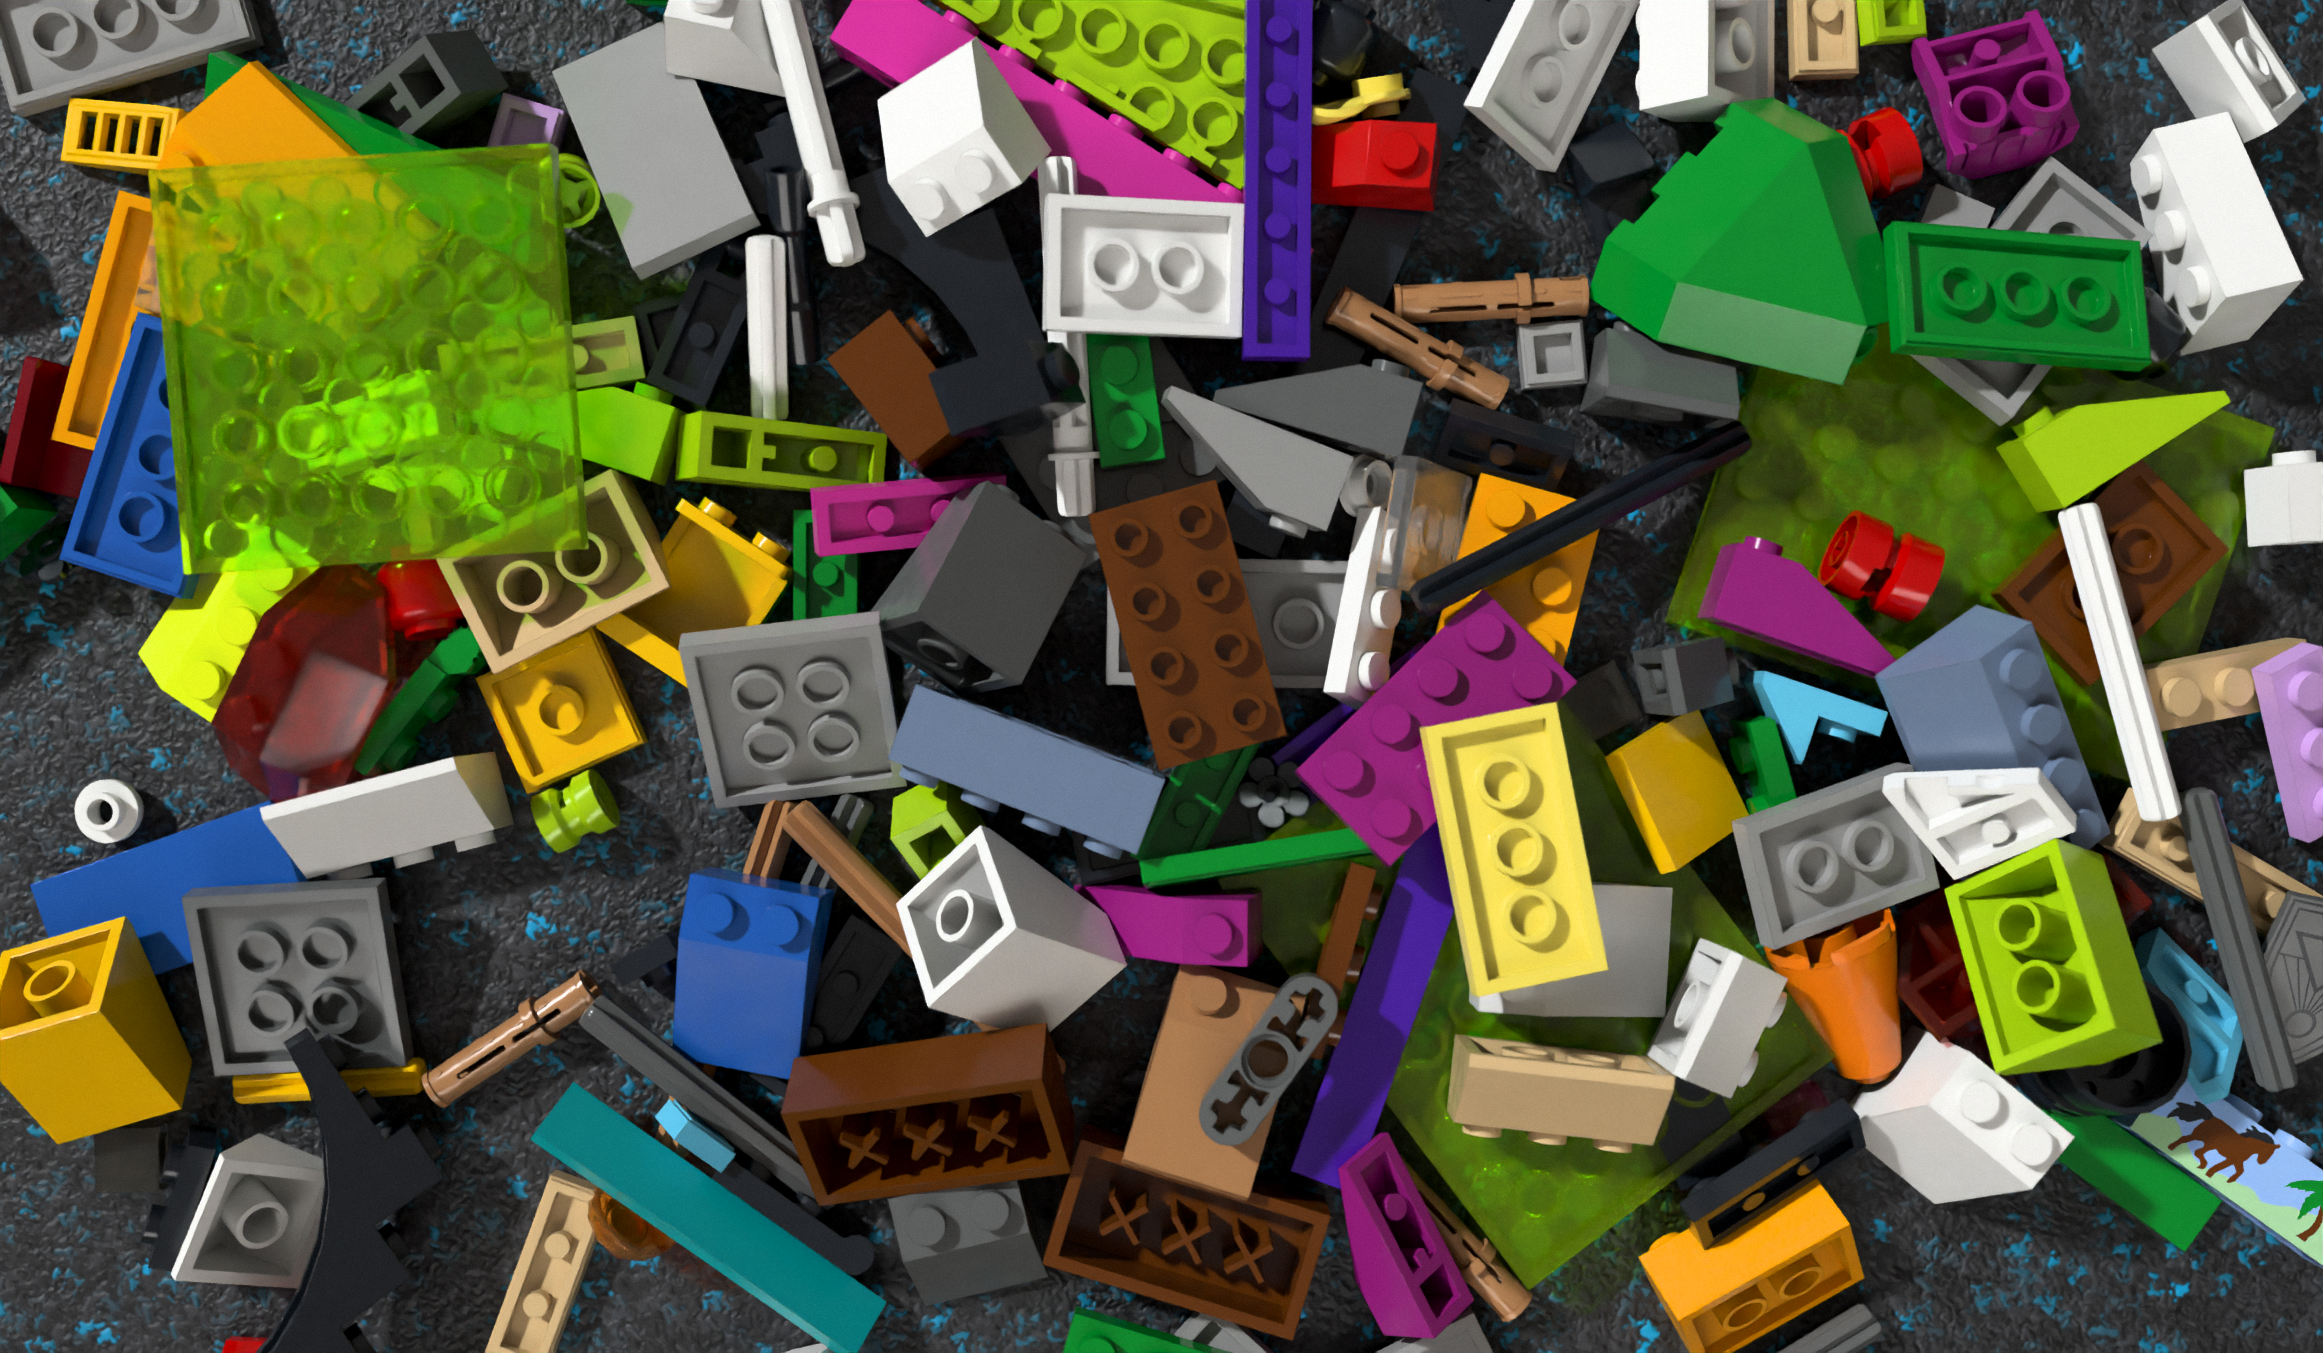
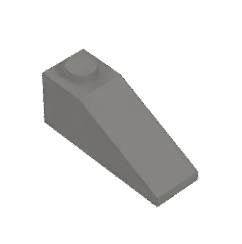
(1269, 466)

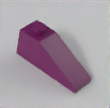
(1787, 607)
(1183, 922)
(1397, 1246)

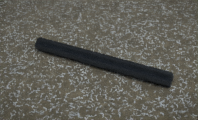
(1580, 518)

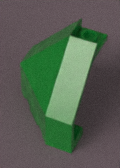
(1755, 249)

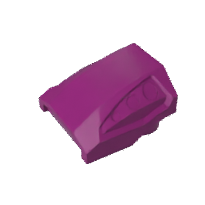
(1997, 96)

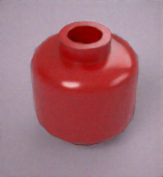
(420, 599)

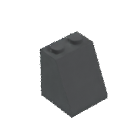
(980, 591)

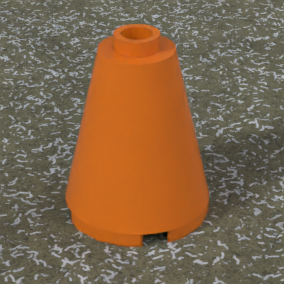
(1849, 992)

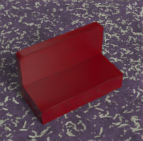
(29, 453)

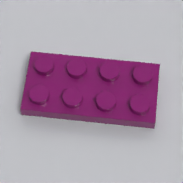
(1376, 763)

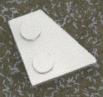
(1979, 814)

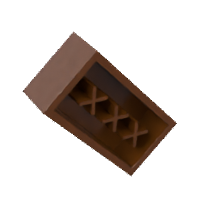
(1187, 624)
(930, 1114)
(1187, 1242)

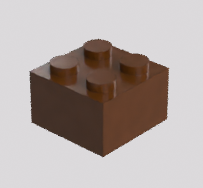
(889, 376)

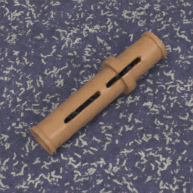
(1490, 300)
(1439, 362)
(456, 1077)
(1475, 1257)

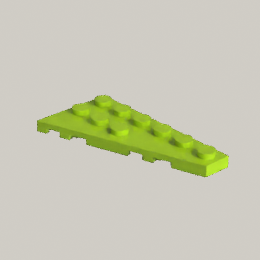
(1153, 62)

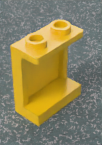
(716, 584)

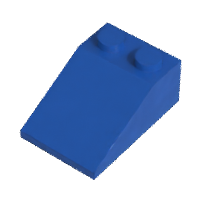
(748, 970)

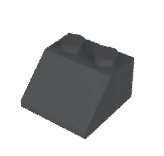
(1658, 382)
(968, 1239)

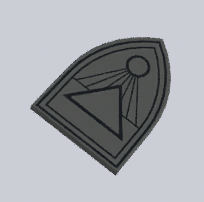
(2296, 971)

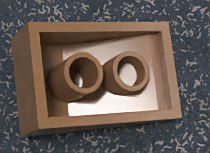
(1197, 1035)

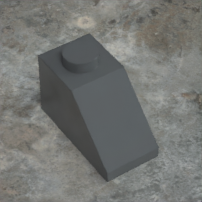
(1686, 676)

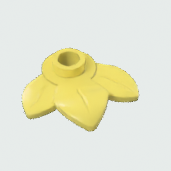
(1371, 98)

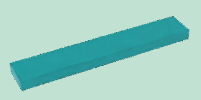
(709, 1220)

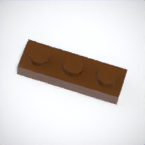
(1340, 955)

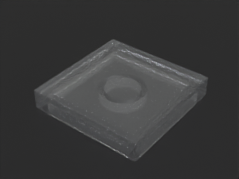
(1421, 522)

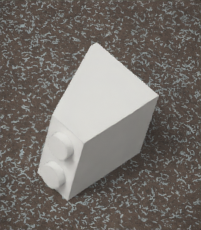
(1005, 937)
(1955, 1124)

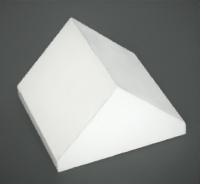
(2231, 68)
(255, 1217)

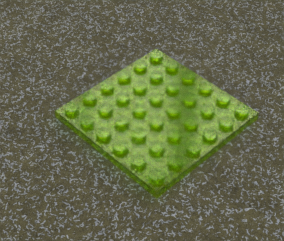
(369, 358)

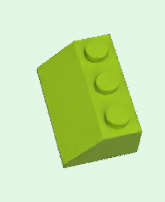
(2051, 962)

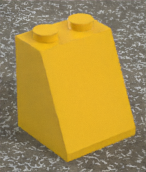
(88, 1033)

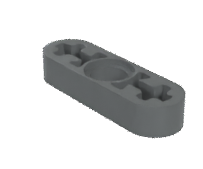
(1225, 1088)

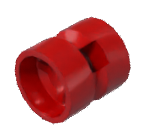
(1885, 152)
(1888, 570)

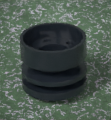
(2124, 1085)

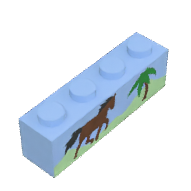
(2240, 1163)

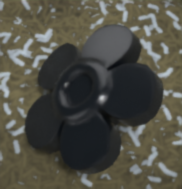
(45, 555)
(1275, 790)

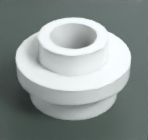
(1366, 484)
(126, 807)

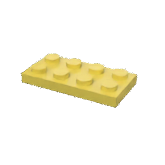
(1513, 849)

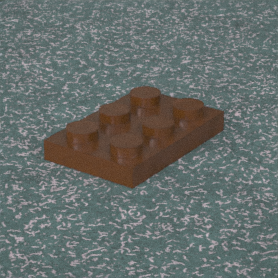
(2157, 554)

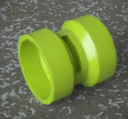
(581, 197)
(575, 811)

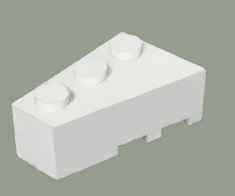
(2212, 231)

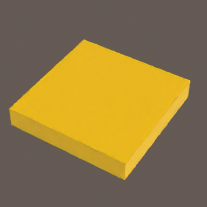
(562, 711)
(1677, 789)

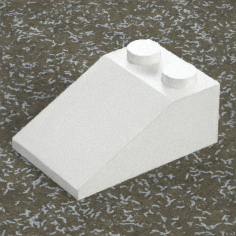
(1636, 946)

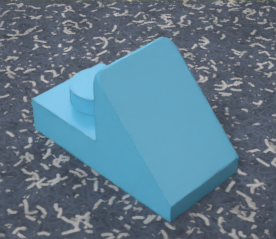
(1800, 706)

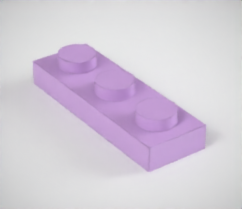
(2292, 715)

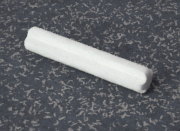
(767, 326)

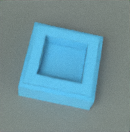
(695, 1135)

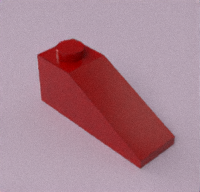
(1376, 164)

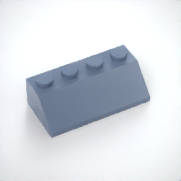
(1988, 701)
(1025, 768)

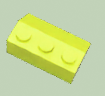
(205, 637)

